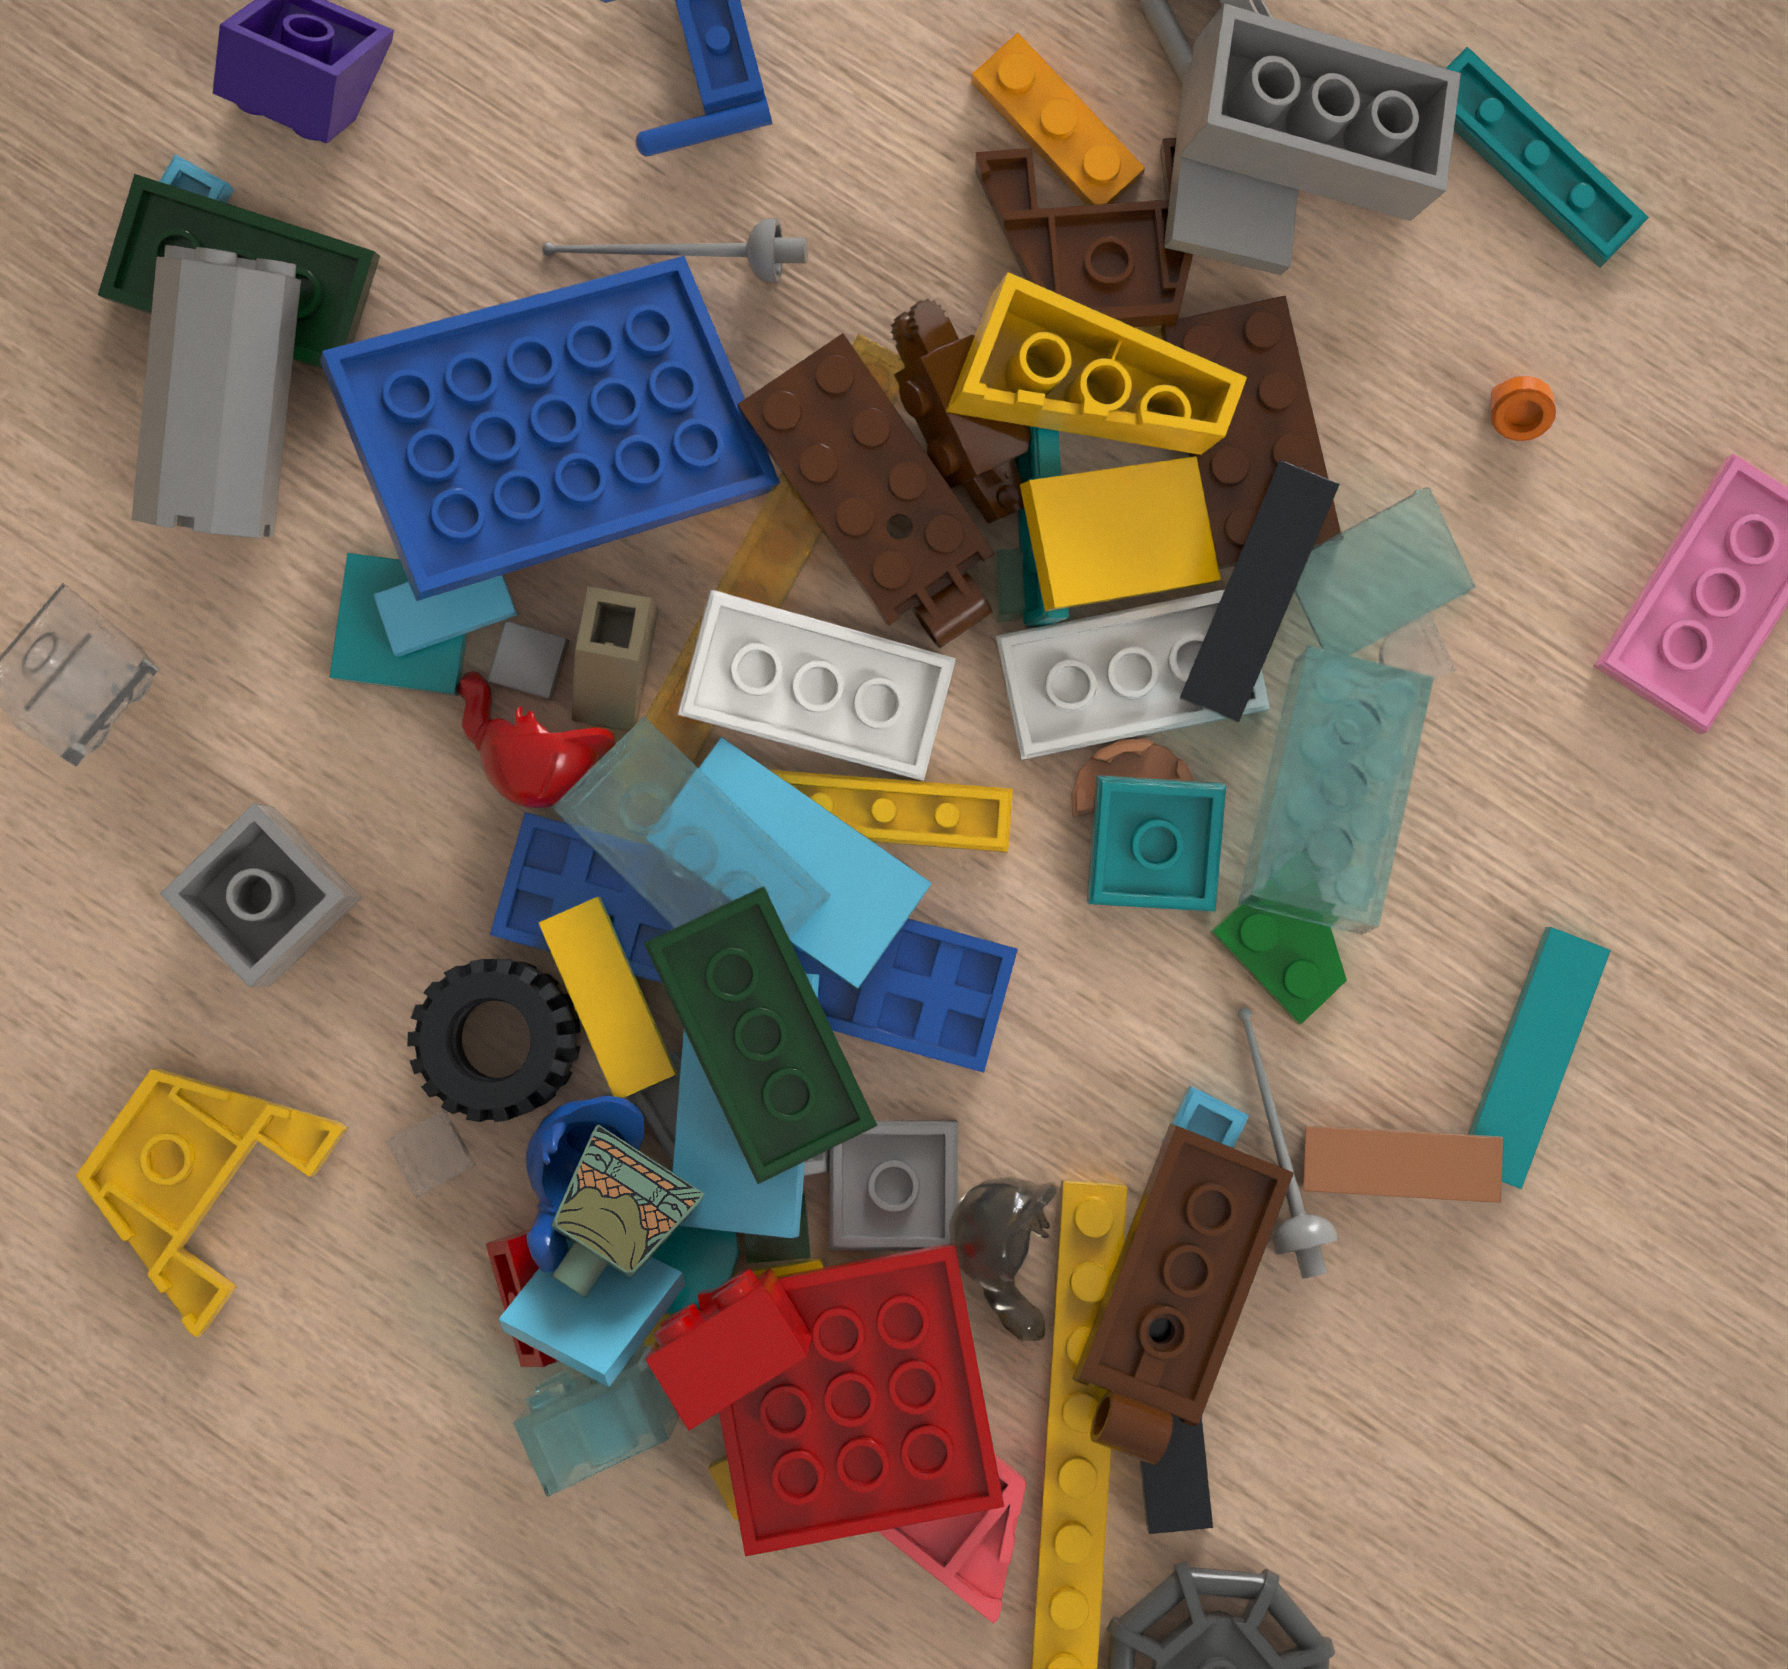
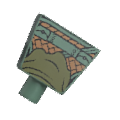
(617, 1211)

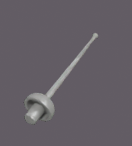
(764, 249)
(1303, 1231)

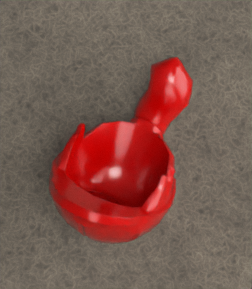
(523, 757)

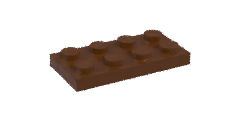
(1269, 421)

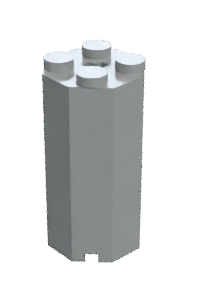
(216, 392)

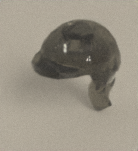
(992, 1241)

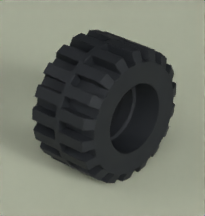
(441, 1049)

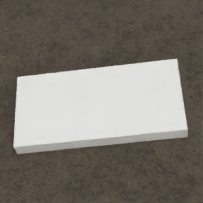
(1109, 676)
(816, 685)

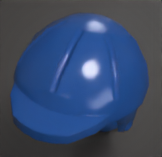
(555, 1154)

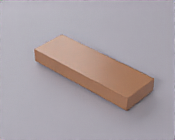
(1403, 1164)

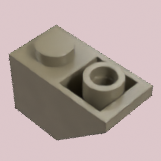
(612, 658)

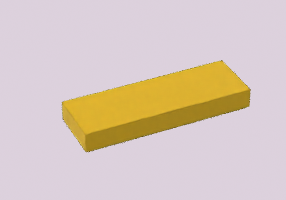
(607, 998)

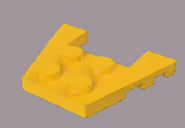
(172, 1161)

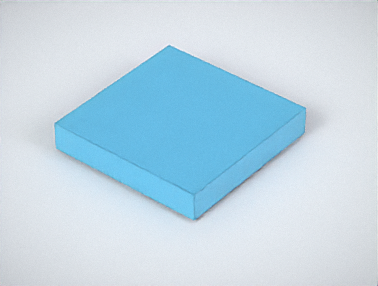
(596, 1331)

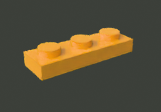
(1057, 123)

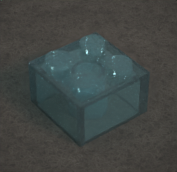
(586, 1427)

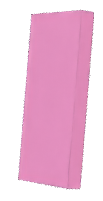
(1707, 599)

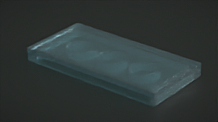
(681, 834)

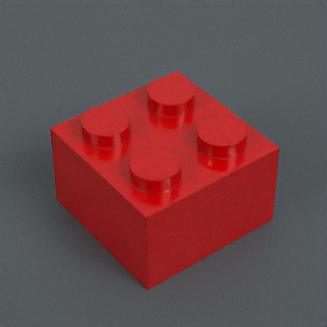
(729, 1347)

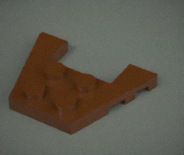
(1090, 253)

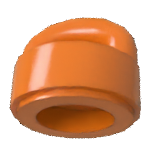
(1522, 408)

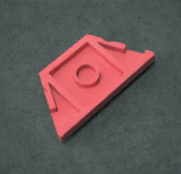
(971, 1549)

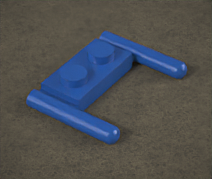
(724, 75)

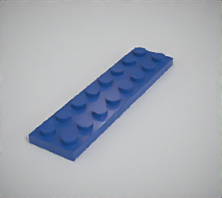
(925, 995)

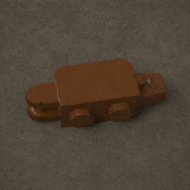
(961, 447)

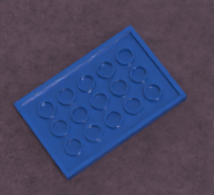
(547, 425)

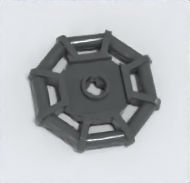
(1217, 1637)

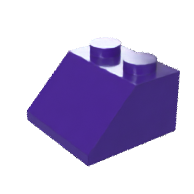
(300, 63)

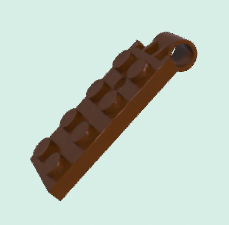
(859, 469)
(1185, 1262)

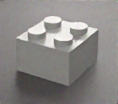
(260, 895)

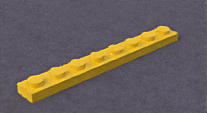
(1074, 1466)

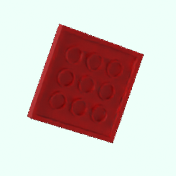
(878, 1417)

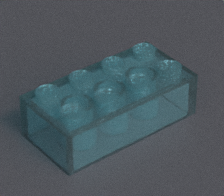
(1336, 790)

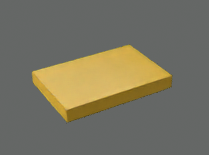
(1120, 532)

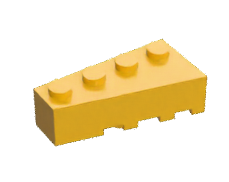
(1090, 375)

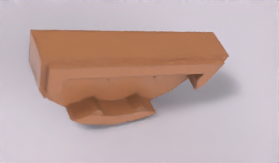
(1125, 759)

